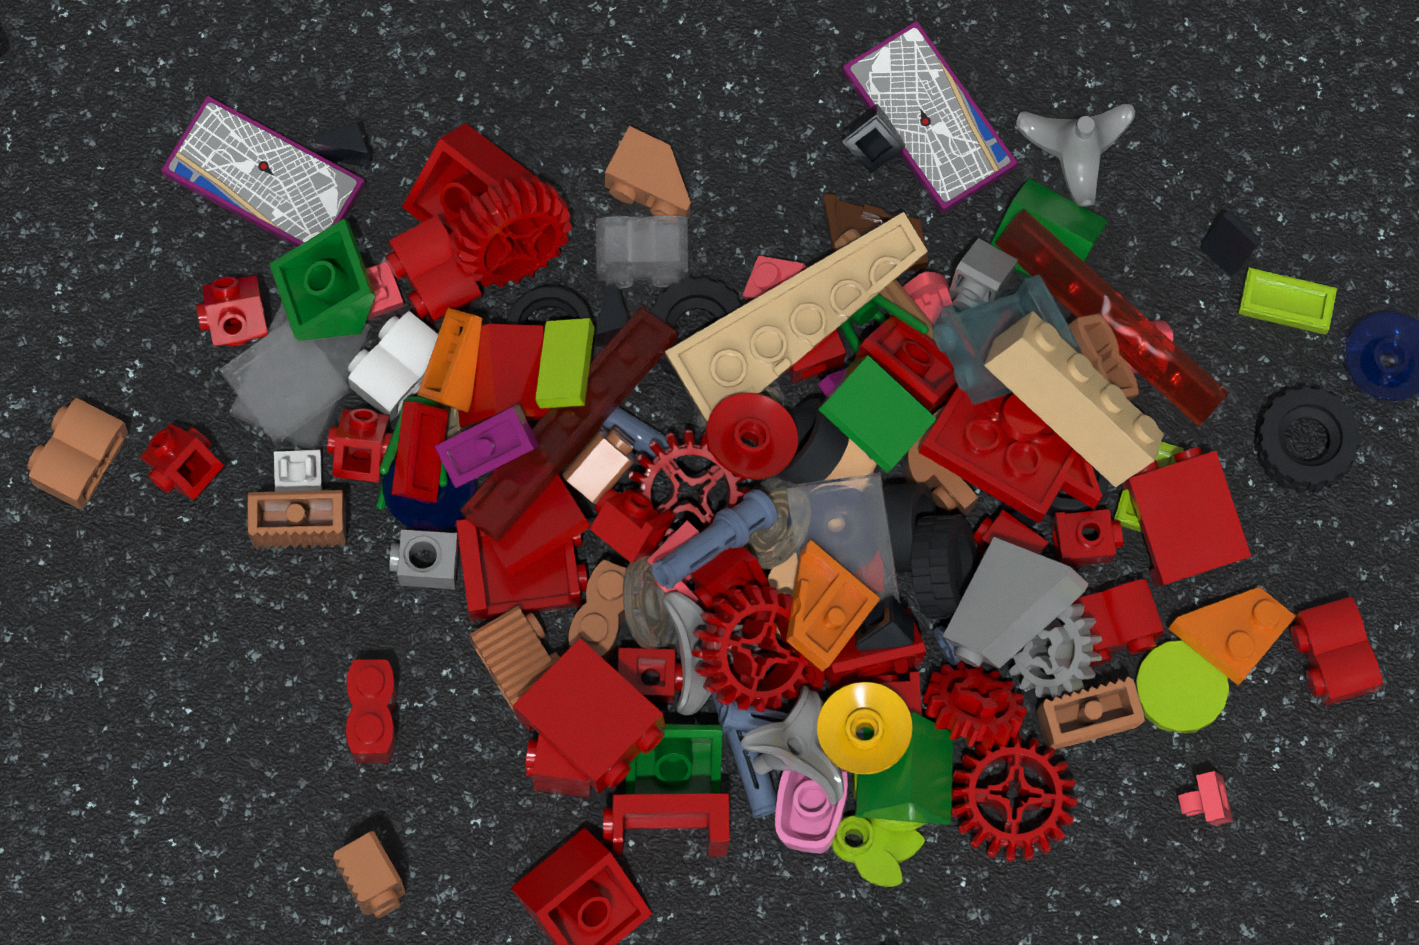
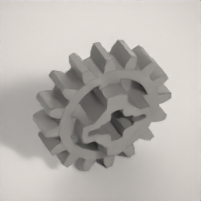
(1060, 652)

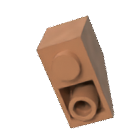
(648, 174)

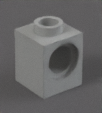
(440, 574)

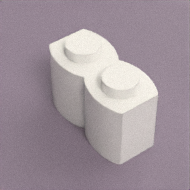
(394, 365)

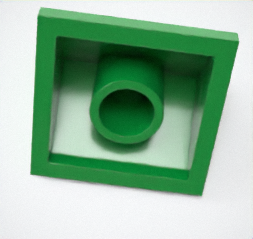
(1067, 221)
(325, 285)
(876, 412)
(680, 764)
(917, 785)

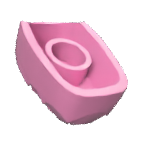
(804, 814)

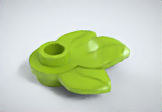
(879, 852)

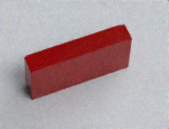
(417, 460)

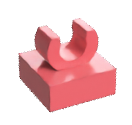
(386, 291)
(1210, 799)

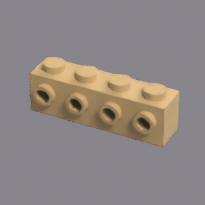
(1074, 399)

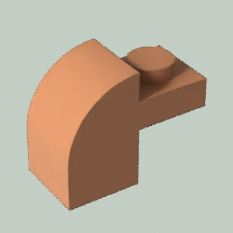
(950, 490)

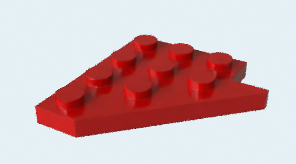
(1017, 472)

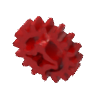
(974, 705)

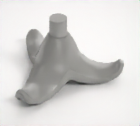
(1077, 145)
(687, 620)
(796, 747)

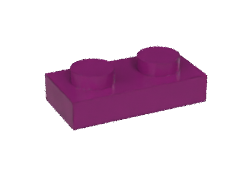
(487, 446)

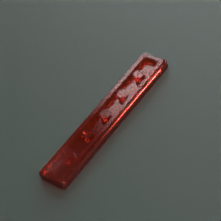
(1137, 338)
(567, 429)

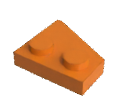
(825, 606)
(1234, 631)

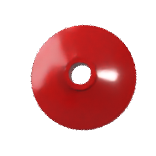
(756, 419)

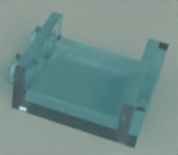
(970, 335)

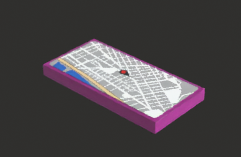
(944, 131)
(261, 174)

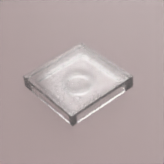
(284, 382)

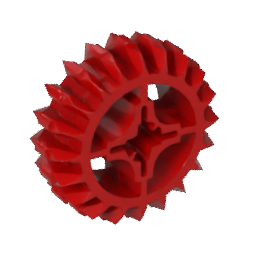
(510, 231)
(706, 479)
(765, 608)
(1034, 797)

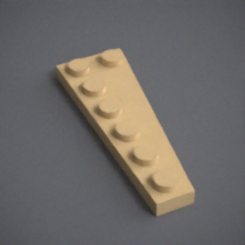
(784, 324)

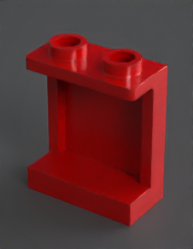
(1187, 516)
(543, 586)
(591, 716)
(669, 812)

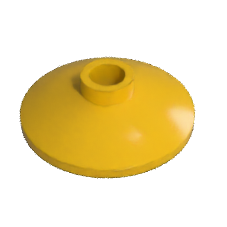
(861, 707)

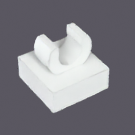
(298, 470)

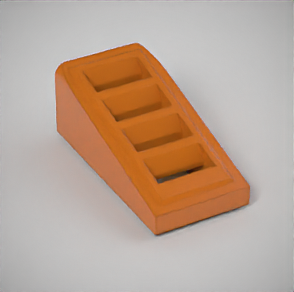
(453, 362)

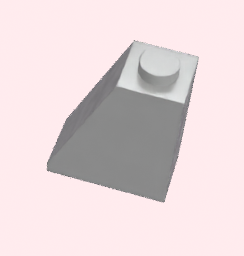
(1009, 603)

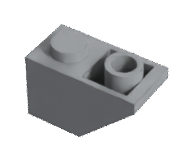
(981, 275)

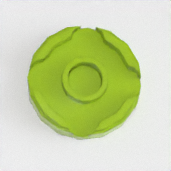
(1180, 688)

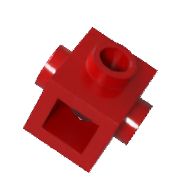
(232, 311)
(359, 444)
(181, 461)

